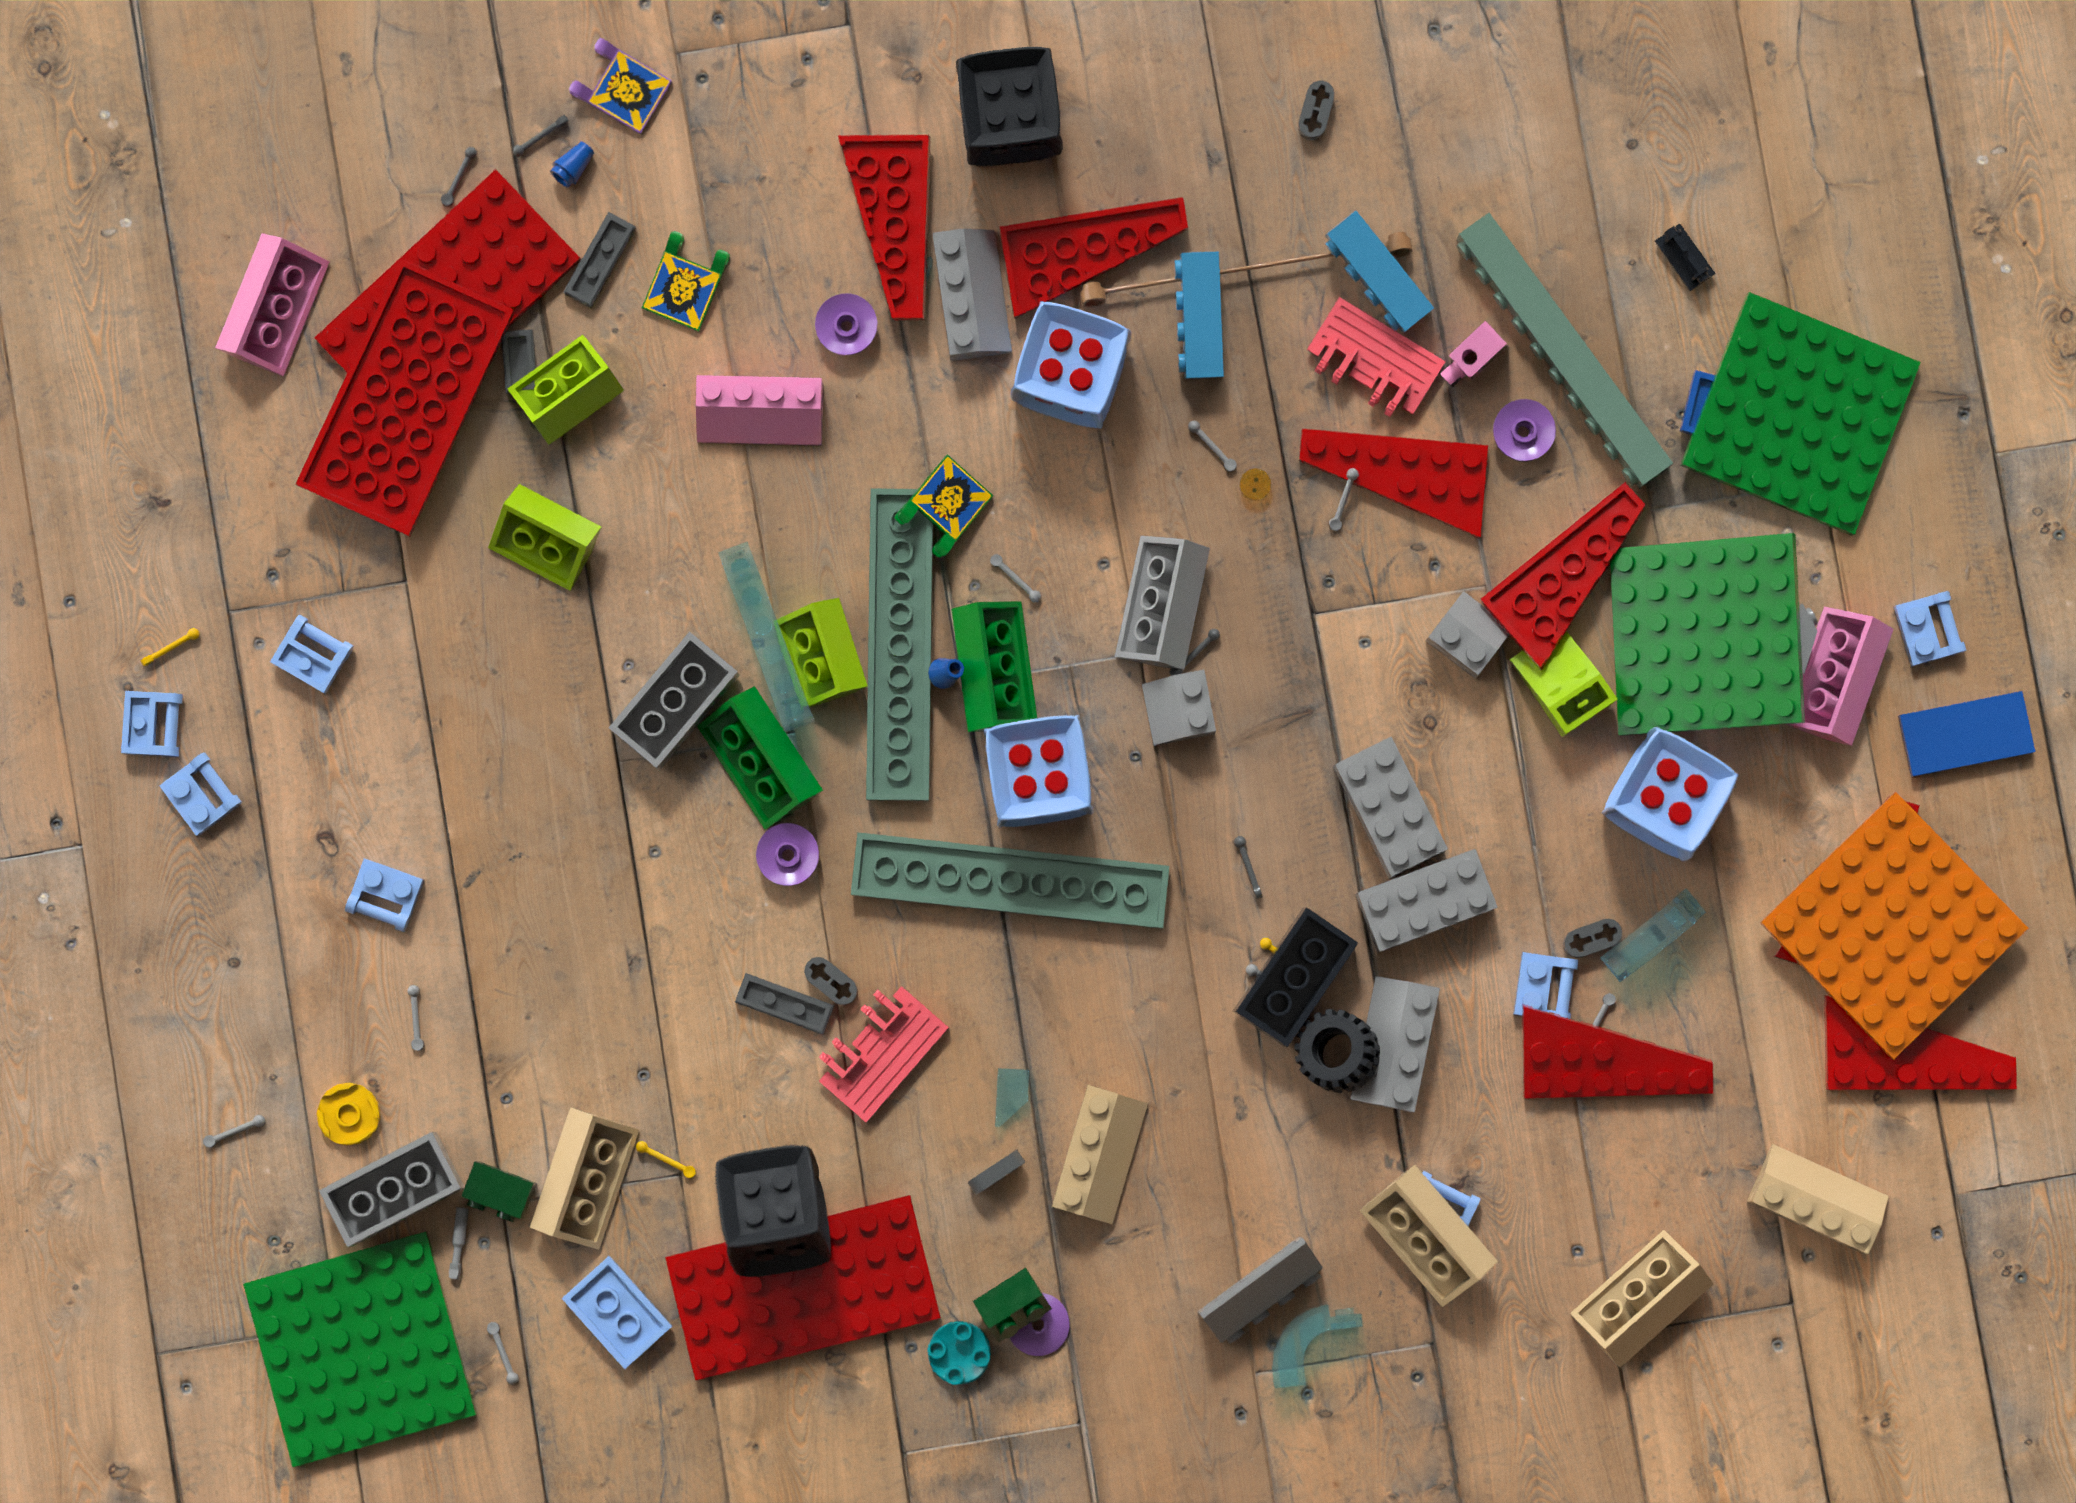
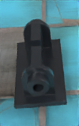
(1684, 257)

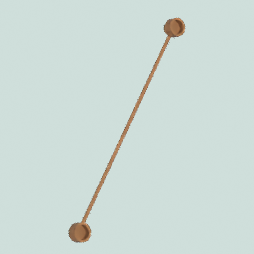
(1094, 295)

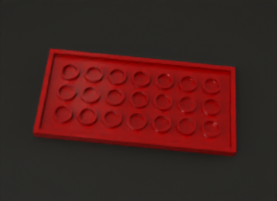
(486, 244)
(405, 397)
(867, 1288)

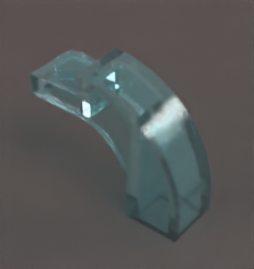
(1653, 935)
(1290, 1347)

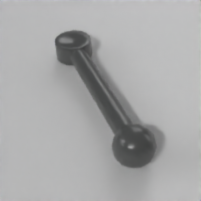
(518, 150)
(447, 198)
(1213, 635)
(1240, 843)

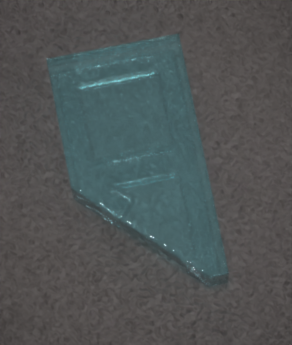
(1011, 1093)

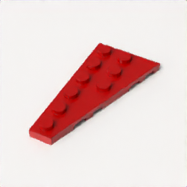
(893, 199)
(1067, 251)
(1420, 474)
(1552, 586)
(1590, 1061)
(1927, 1063)

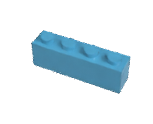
(1378, 271)
(1200, 315)

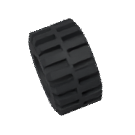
(1313, 1044)

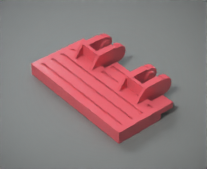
(1376, 355)
(885, 1055)

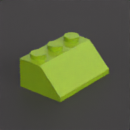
(566, 389)
(544, 536)
(823, 651)

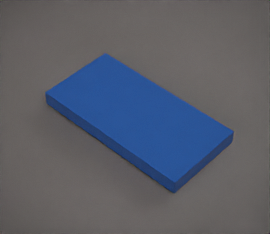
(1966, 733)

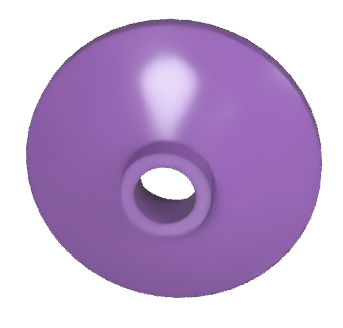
(841, 309)
(1524, 414)
(775, 842)
(1050, 1337)

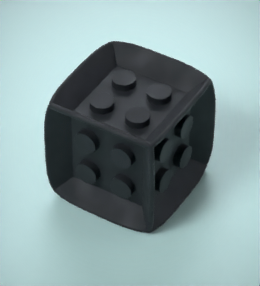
(1009, 106)
(772, 1211)

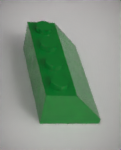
(995, 663)
(759, 757)

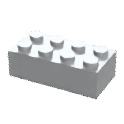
(674, 701)
(1390, 807)
(1426, 900)
(391, 1189)

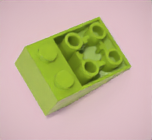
(1567, 686)

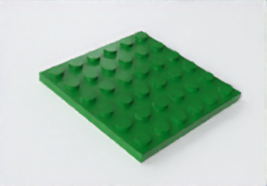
(1800, 413)
(1707, 635)
(359, 1349)

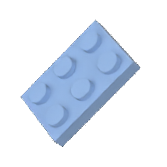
(617, 1312)

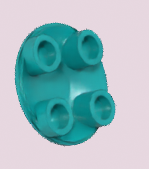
(959, 1352)

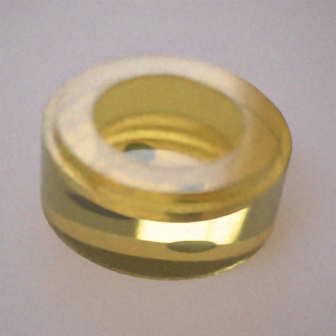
(1255, 484)

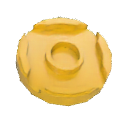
(348, 1114)

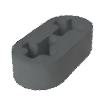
(1323, 112)
(1594, 945)
(825, 986)
(996, 1172)

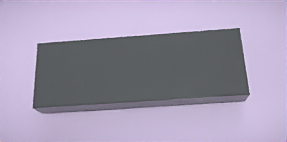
(599, 260)
(784, 1003)

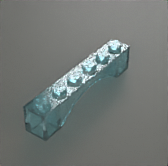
(766, 636)

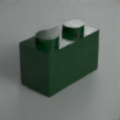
(498, 1190)
(1012, 1305)

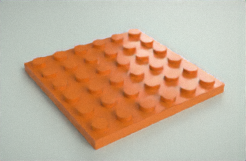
(1894, 925)

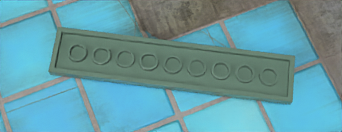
(898, 651)
(1010, 880)

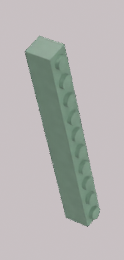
(1563, 350)

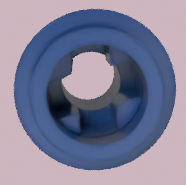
(572, 164)
(945, 672)

